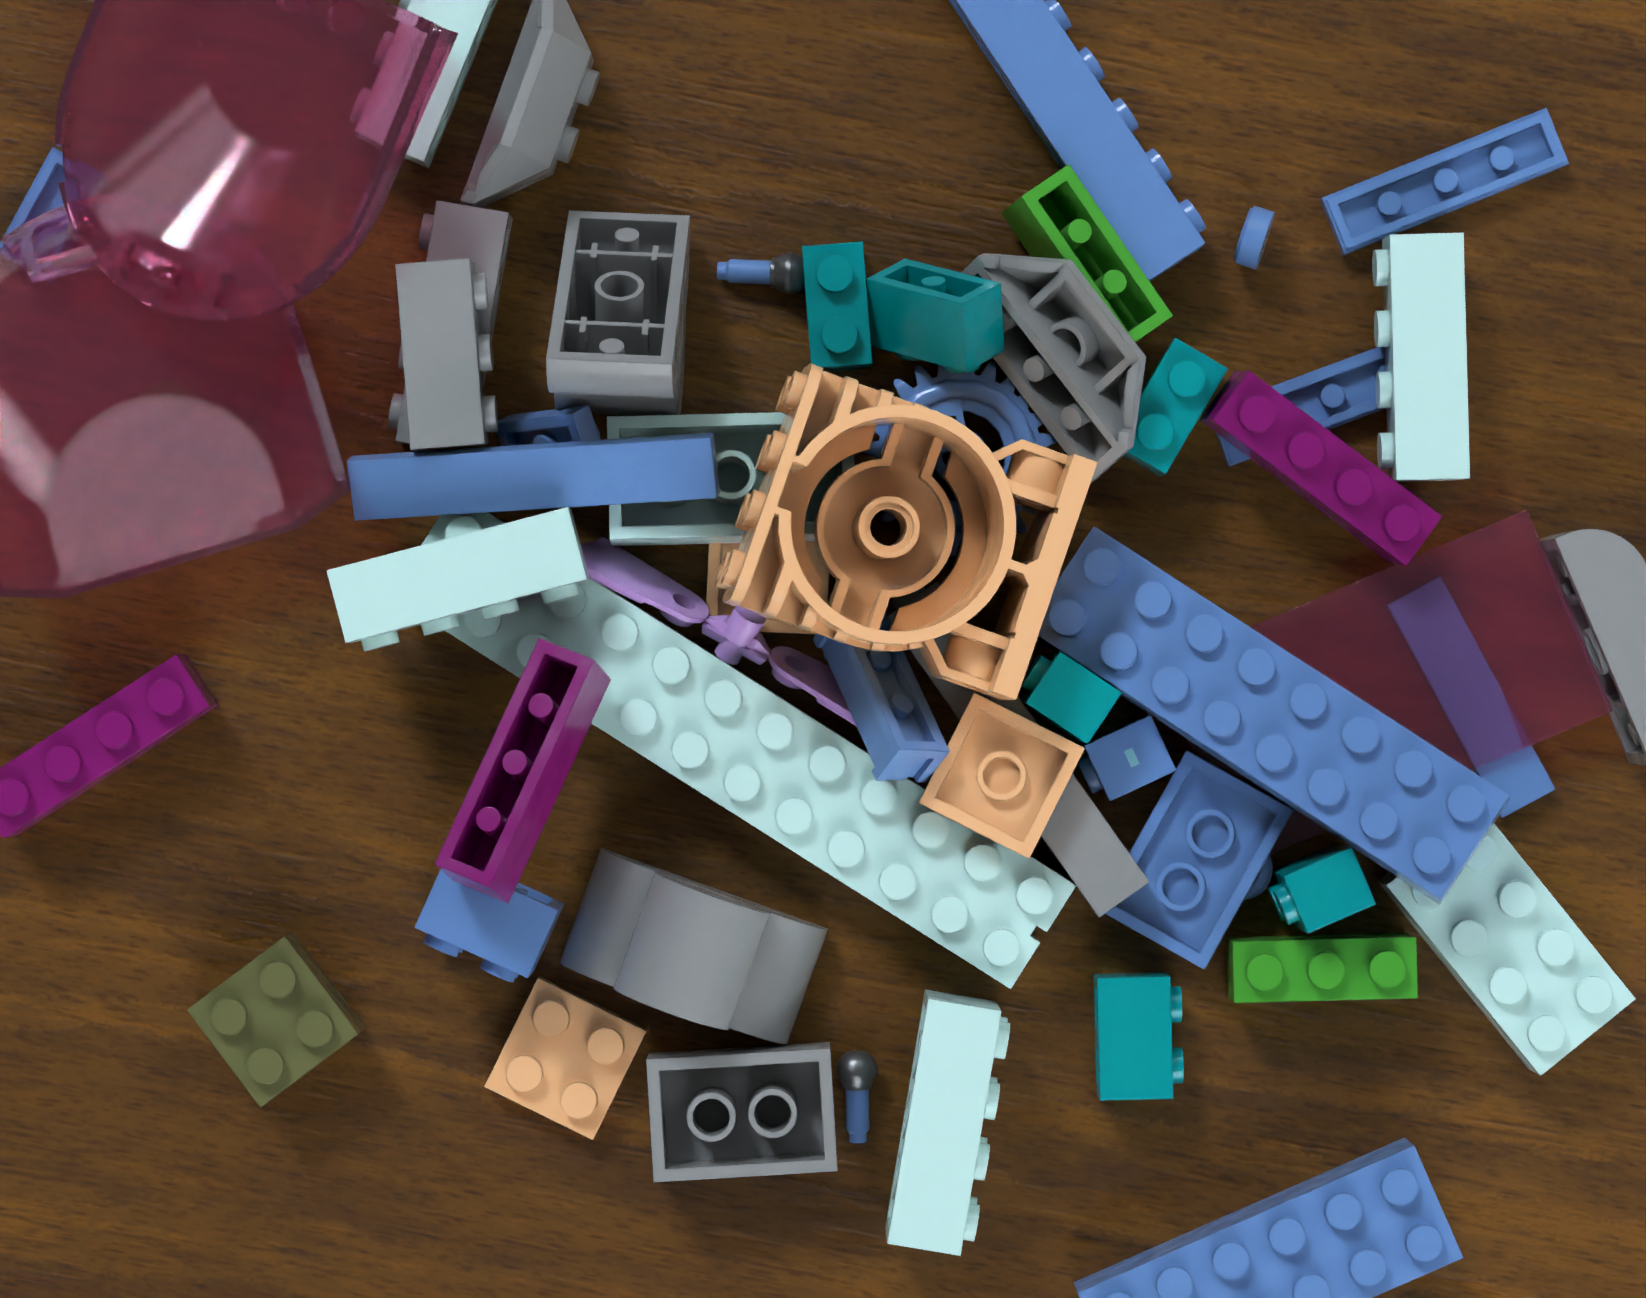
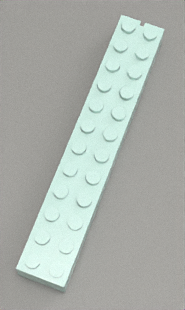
(782, 772)

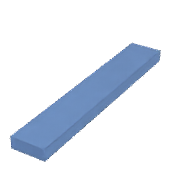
(534, 476)

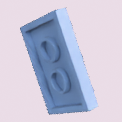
(1200, 858)

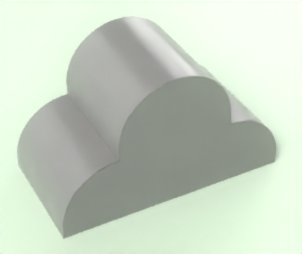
(620, 314)
(1607, 598)
(692, 948)

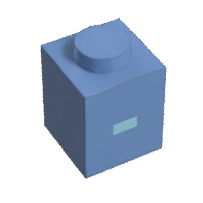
(1125, 759)

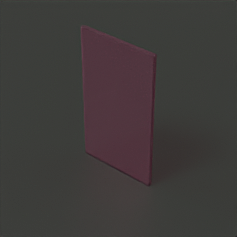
(1454, 647)

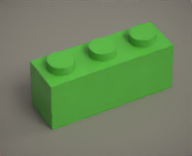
(1065, 223)
(1321, 967)

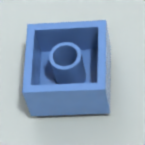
(501, 933)

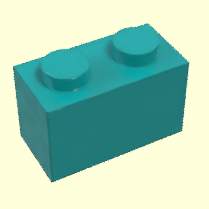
(837, 306)
(935, 315)
(1172, 404)
(1068, 695)
(1320, 888)
(1136, 1036)

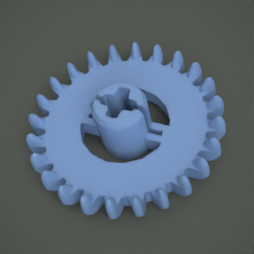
(981, 396)

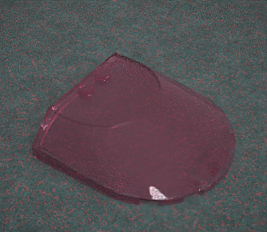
(238, 142)
(142, 428)

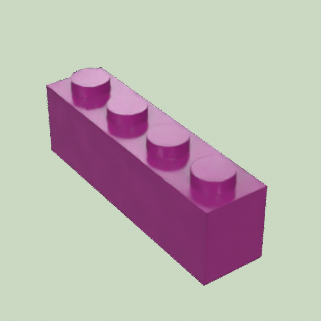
(1320, 467)
(101, 742)
(523, 770)

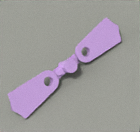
(736, 634)

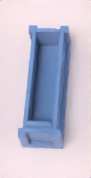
(887, 709)

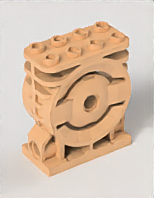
(837, 418)

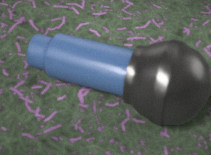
(782, 272)
(857, 1073)

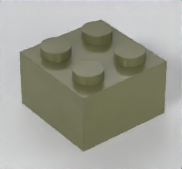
(276, 1019)

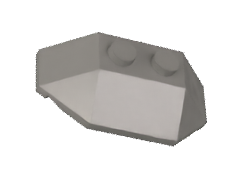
(534, 106)
(1067, 355)

